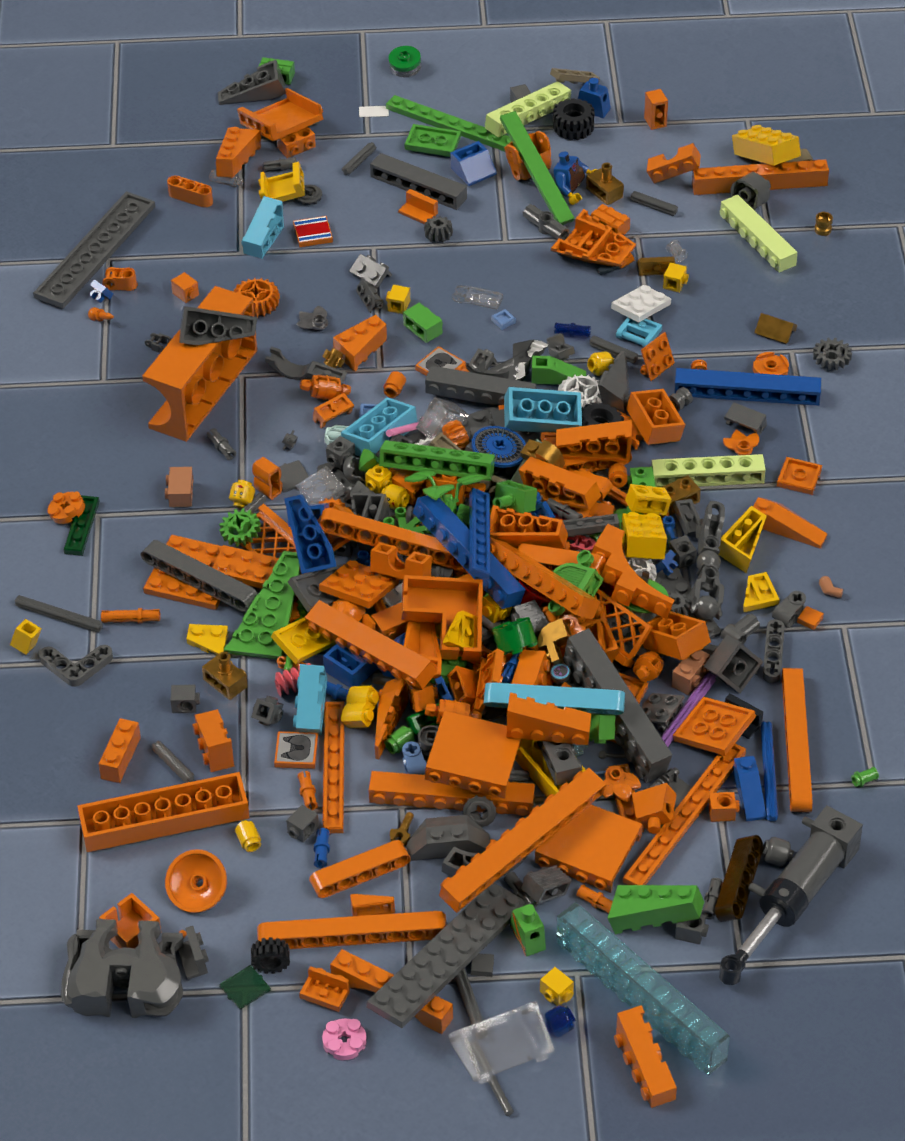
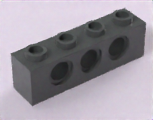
(560, 761)

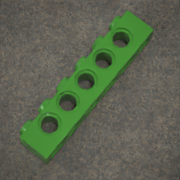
(435, 459)

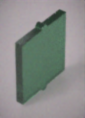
(245, 987)

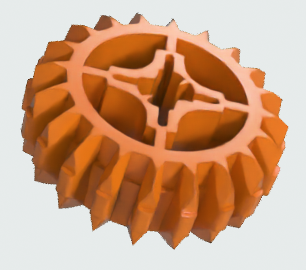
(264, 295)

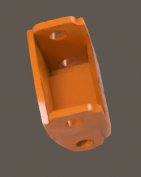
(517, 166)

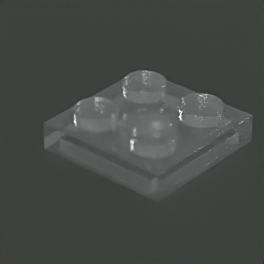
(320, 486)

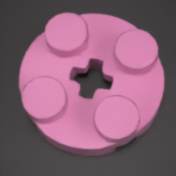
(344, 1027)

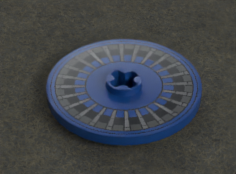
(500, 442)

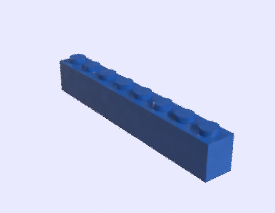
(749, 386)
(455, 538)

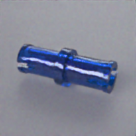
(572, 329)

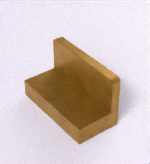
(654, 265)
(775, 328)

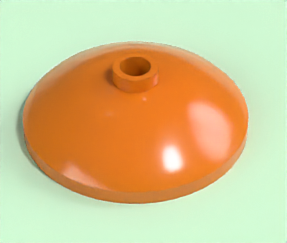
(183, 878)

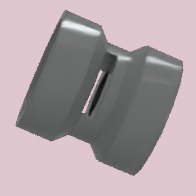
(681, 398)

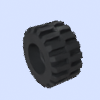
(573, 119)
(599, 414)

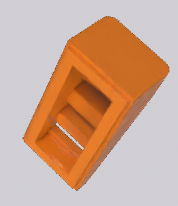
(371, 904)

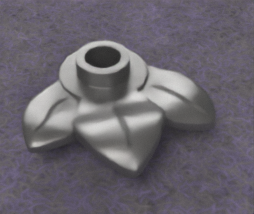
(315, 320)

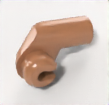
(828, 588)

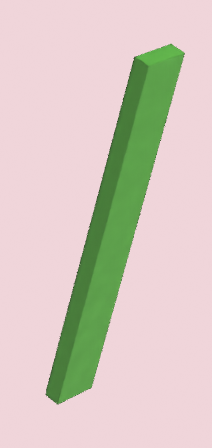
(536, 168)

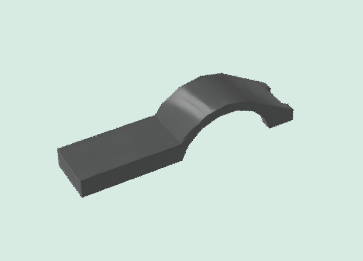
(300, 372)

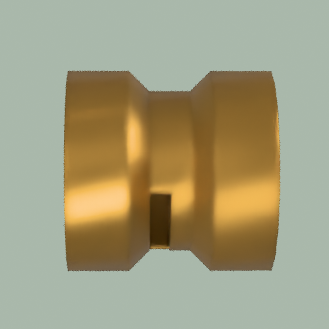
(823, 223)

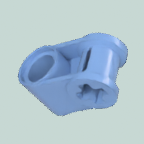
(413, 759)

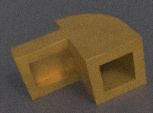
(543, 451)
(552, 637)

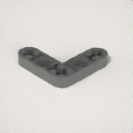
(74, 669)

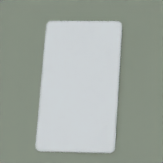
(373, 111)

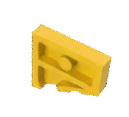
(207, 637)

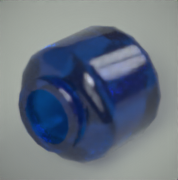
(559, 1020)

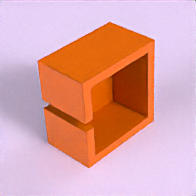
(130, 911)

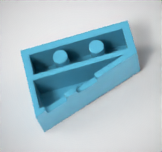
(264, 228)
(310, 699)

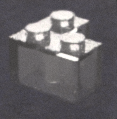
(439, 414)

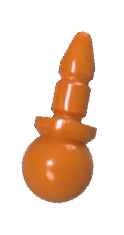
(99, 314)

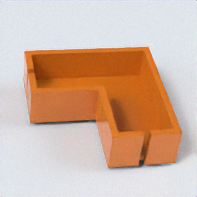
(439, 602)

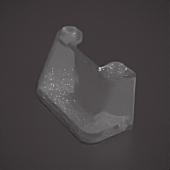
(502, 1042)

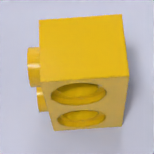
(648, 499)

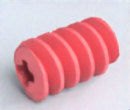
(287, 681)

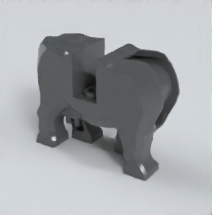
(146, 971)

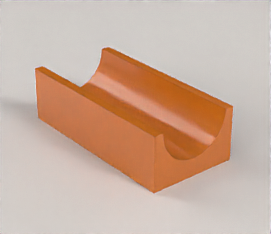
(199, 375)

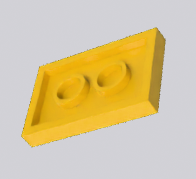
(300, 641)

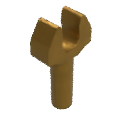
(402, 831)

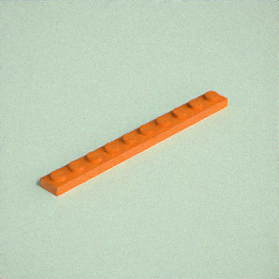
(683, 818)

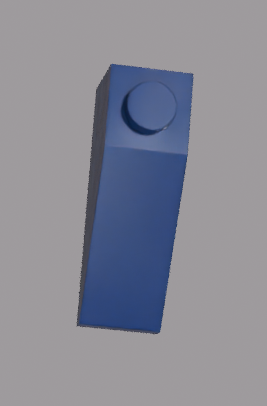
(749, 788)

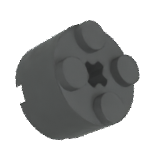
(752, 189)

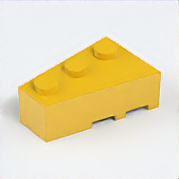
(741, 539)

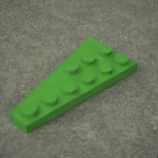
(267, 613)

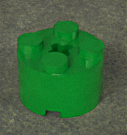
(514, 635)

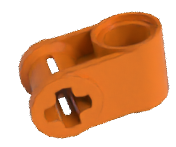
(121, 278)

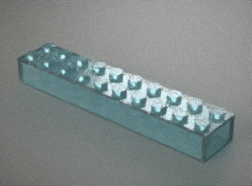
(641, 985)

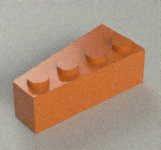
(559, 484)
(528, 529)

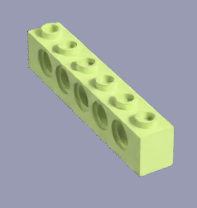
(529, 107)
(711, 470)

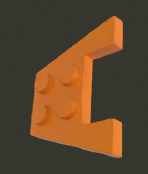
(488, 672)

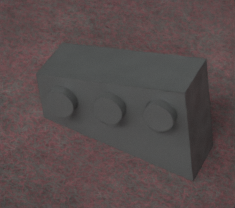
(370, 506)

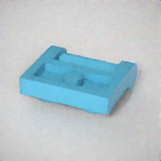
(644, 328)

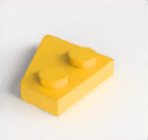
(759, 593)
(462, 631)

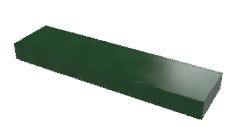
(81, 527)

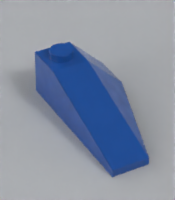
(310, 541)

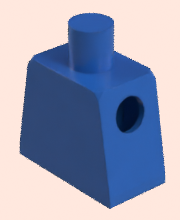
(597, 96)

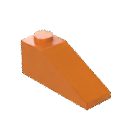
(419, 698)

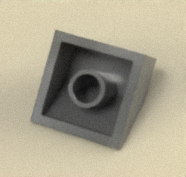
(733, 663)

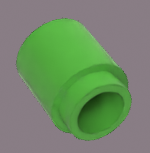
(398, 738)

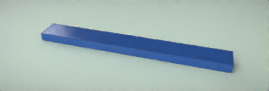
(479, 533)

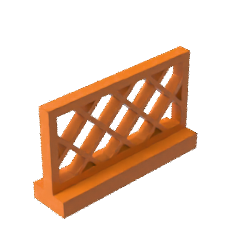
(274, 524)
(623, 656)

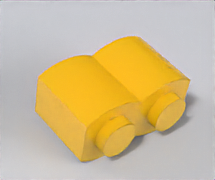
(359, 706)

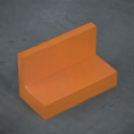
(419, 206)

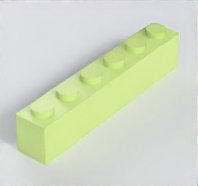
(758, 233)

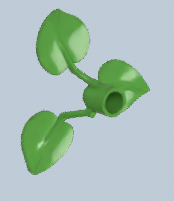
(439, 491)

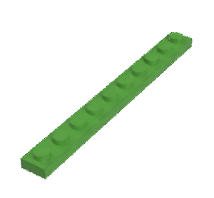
(446, 121)

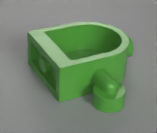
(580, 576)

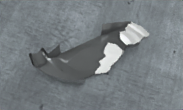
(516, 367)

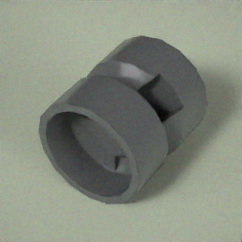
(426, 739)

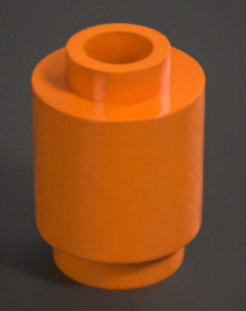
(394, 384)
(618, 475)

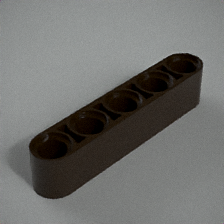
(738, 877)

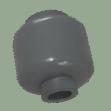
(777, 851)

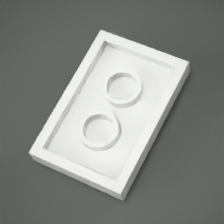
(641, 303)

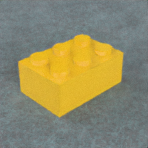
(643, 536)

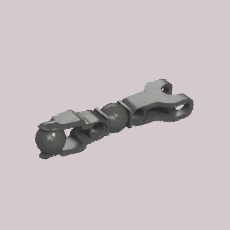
(708, 562)

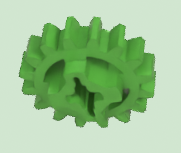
(231, 530)

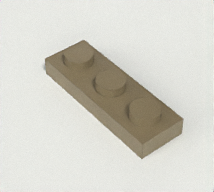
(572, 76)

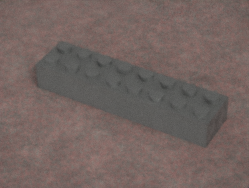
(632, 728)

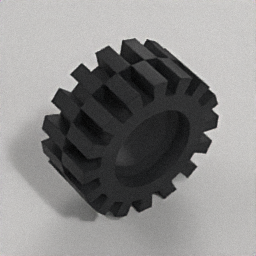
(270, 955)

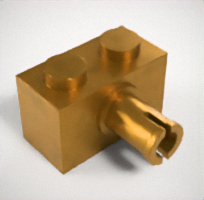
(604, 184)
(224, 675)

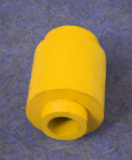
(248, 836)

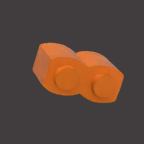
(267, 478)

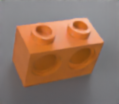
(297, 142)

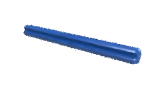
(769, 771)

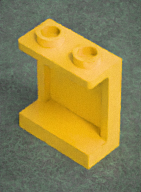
(283, 186)

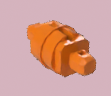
(324, 387)
(648, 666)
(451, 706)

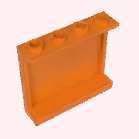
(283, 116)
(472, 755)
(591, 846)

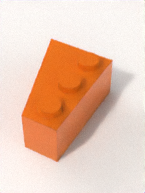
(361, 341)
(213, 740)

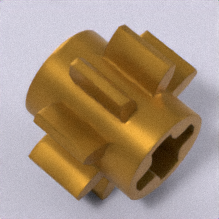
(333, 358)

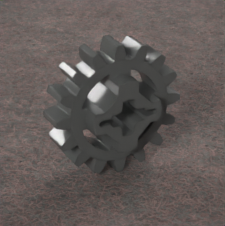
(832, 353)

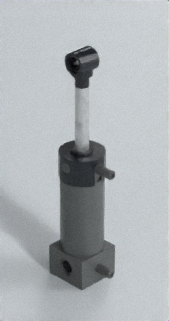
(831, 844)

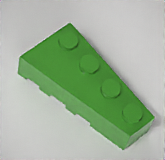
(653, 905)

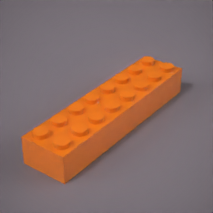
(163, 812)

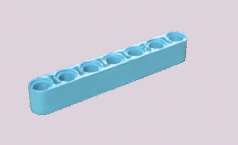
(583, 699)

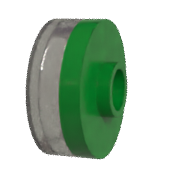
(405, 61)

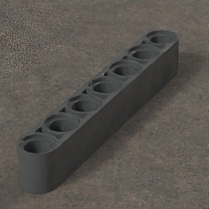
(199, 575)

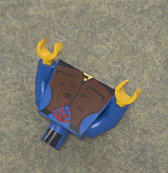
(569, 174)

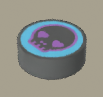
(560, 673)

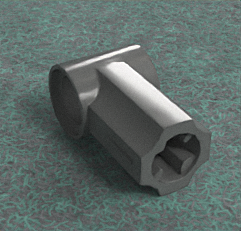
(742, 628)

